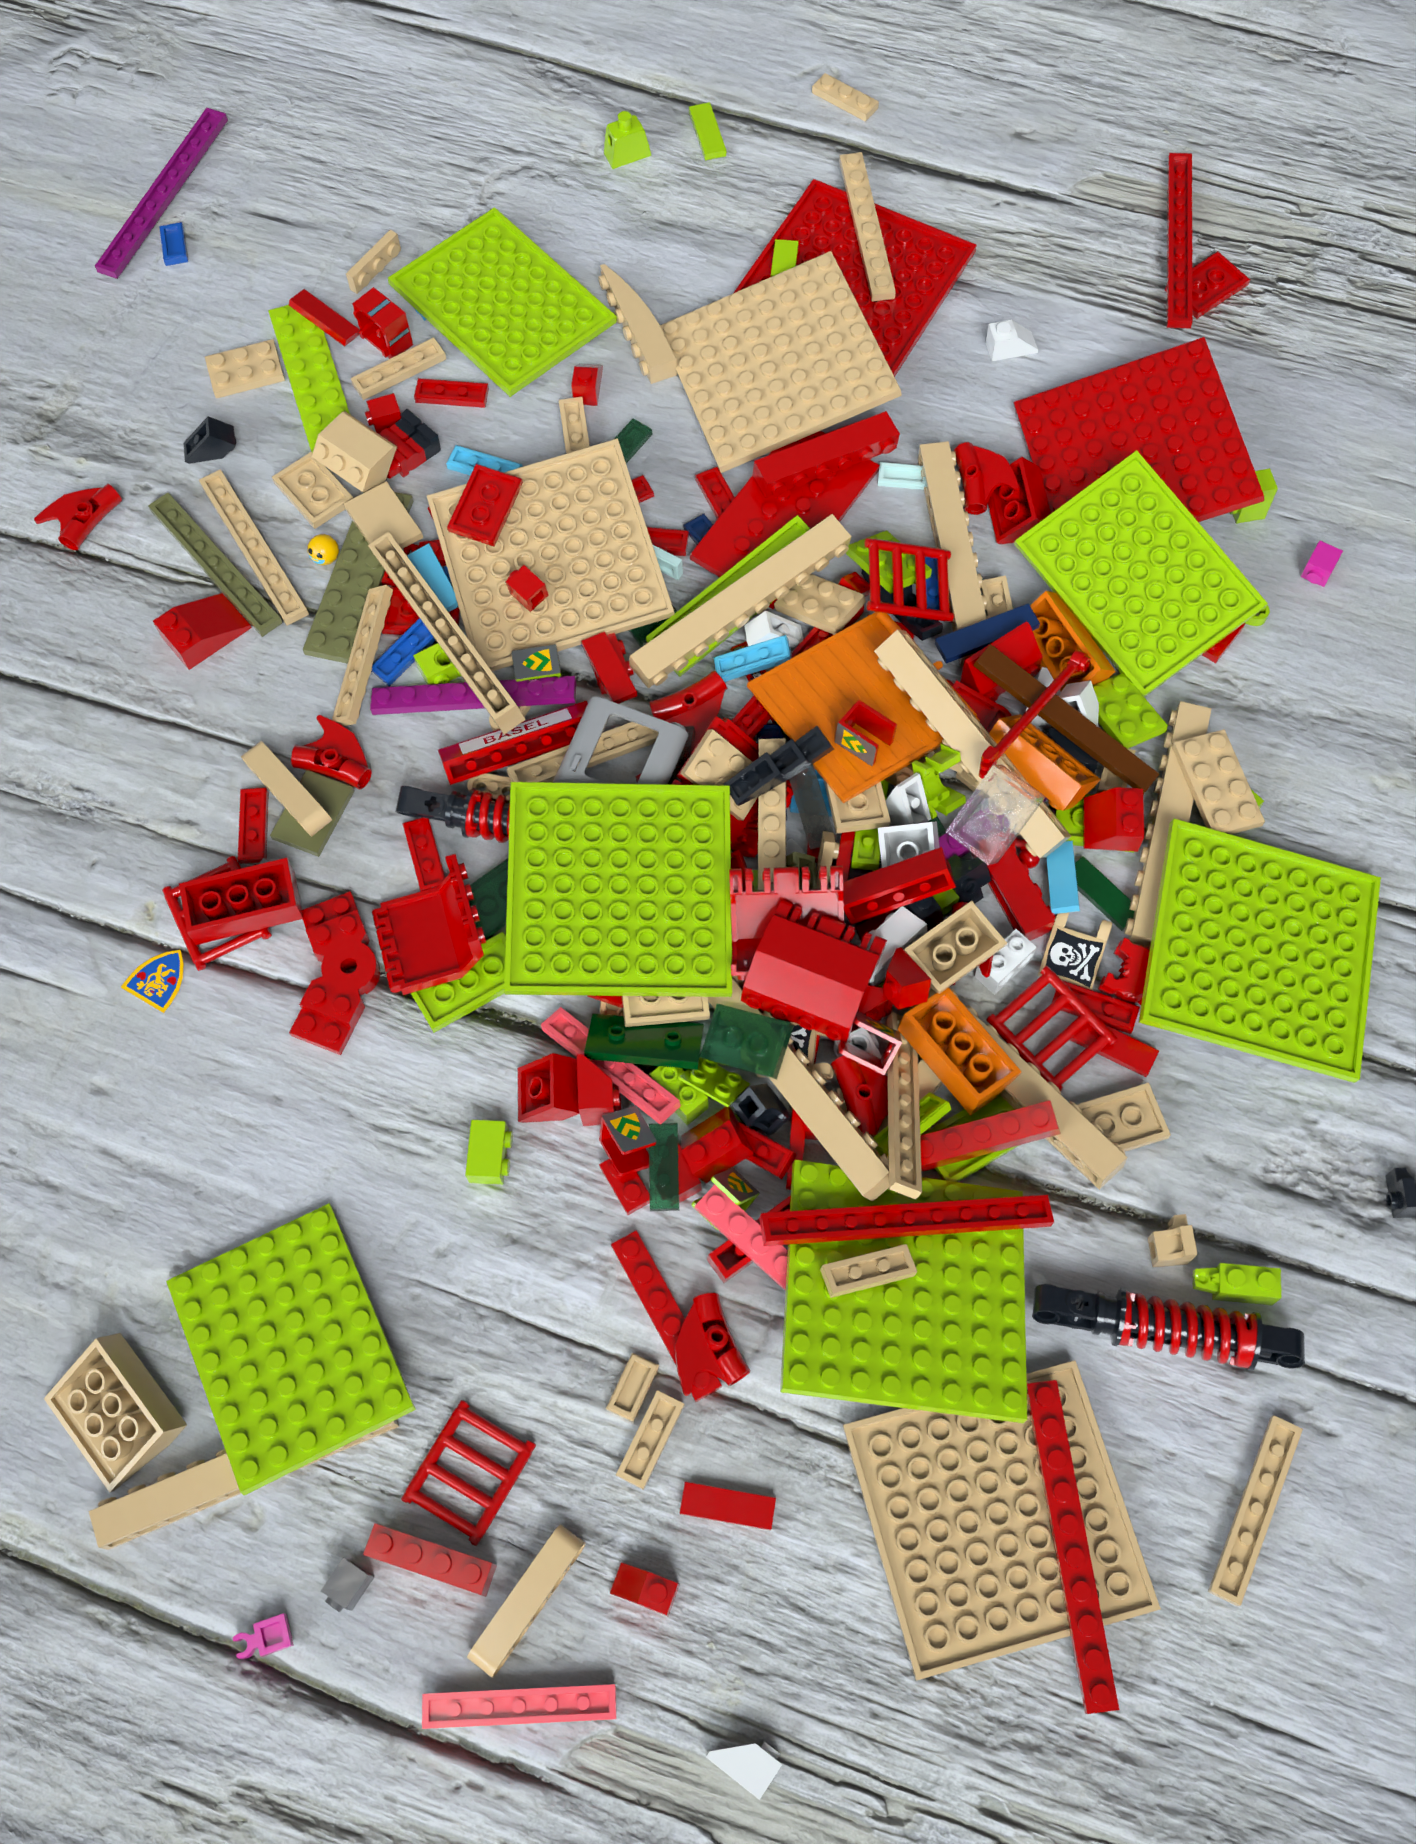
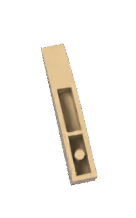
(639, 327)

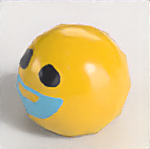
(322, 549)

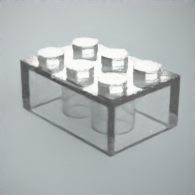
(995, 814)

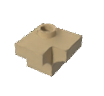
(1173, 1245)

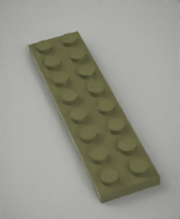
(345, 596)

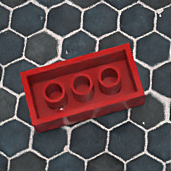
(240, 901)

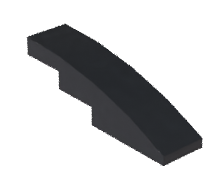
(919, 627)
(779, 766)

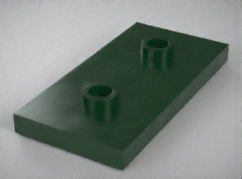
(656, 1044)

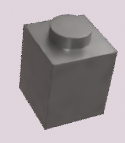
(346, 1585)

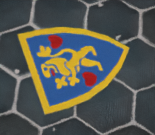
(157, 980)

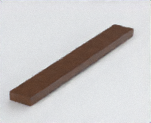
(1067, 720)

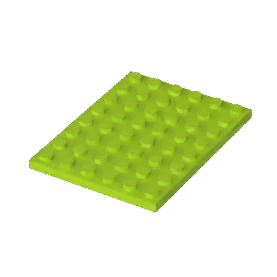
(502, 301)
(1140, 574)
(288, 1348)

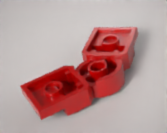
(334, 1000)

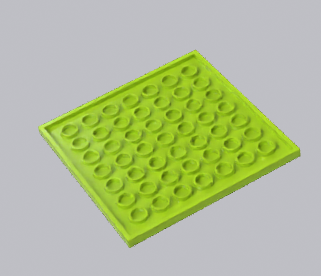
(618, 890)
(1262, 951)
(919, 1343)

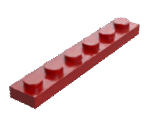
(658, 1303)

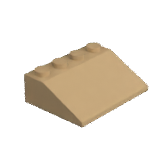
(114, 1410)

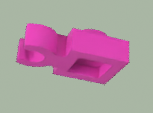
(269, 1637)

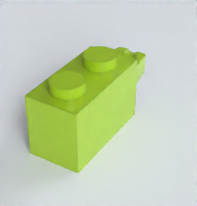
(1240, 1283)

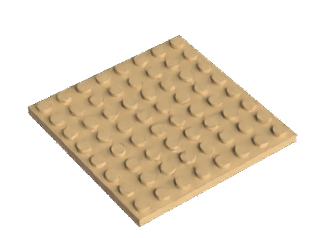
(779, 362)
(580, 536)
(971, 1530)

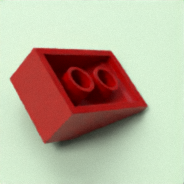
(200, 628)

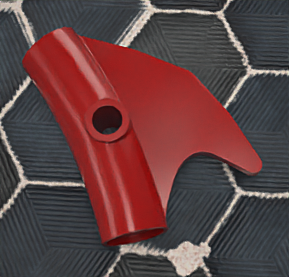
(981, 474)
(80, 513)
(706, 698)
(334, 755)
(863, 1093)
(699, 1352)

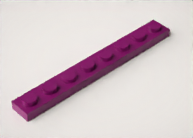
(461, 697)

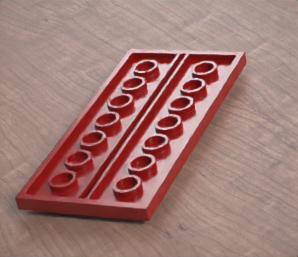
(754, 519)

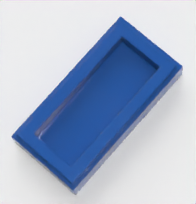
(173, 244)

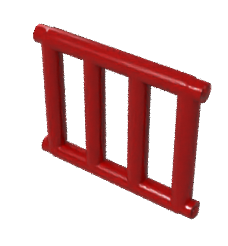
(898, 607)
(198, 958)
(1066, 996)
(430, 1467)

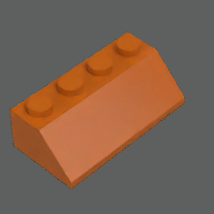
(1061, 635)
(1046, 765)
(958, 1050)

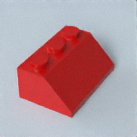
(1019, 511)
(1018, 646)

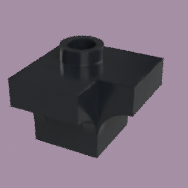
(969, 878)
(761, 1109)
(1401, 1193)

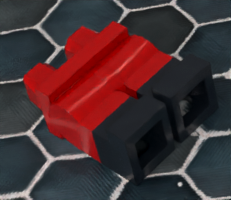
(414, 443)

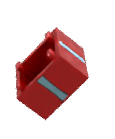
(382, 323)

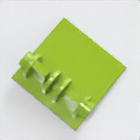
(715, 1082)

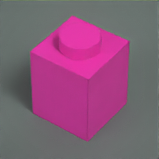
(1321, 563)

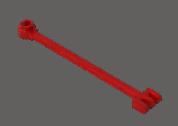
(1078, 662)

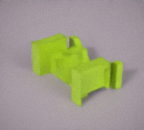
(937, 795)

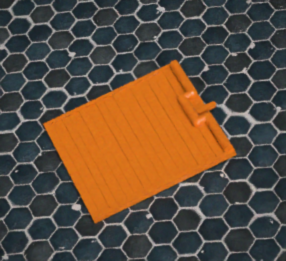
(824, 686)

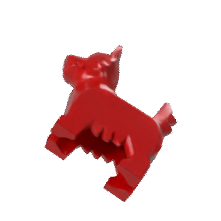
(1133, 971)

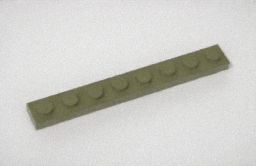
(215, 564)

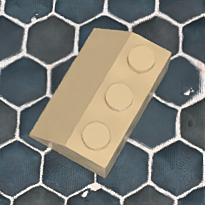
(354, 452)
(956, 946)

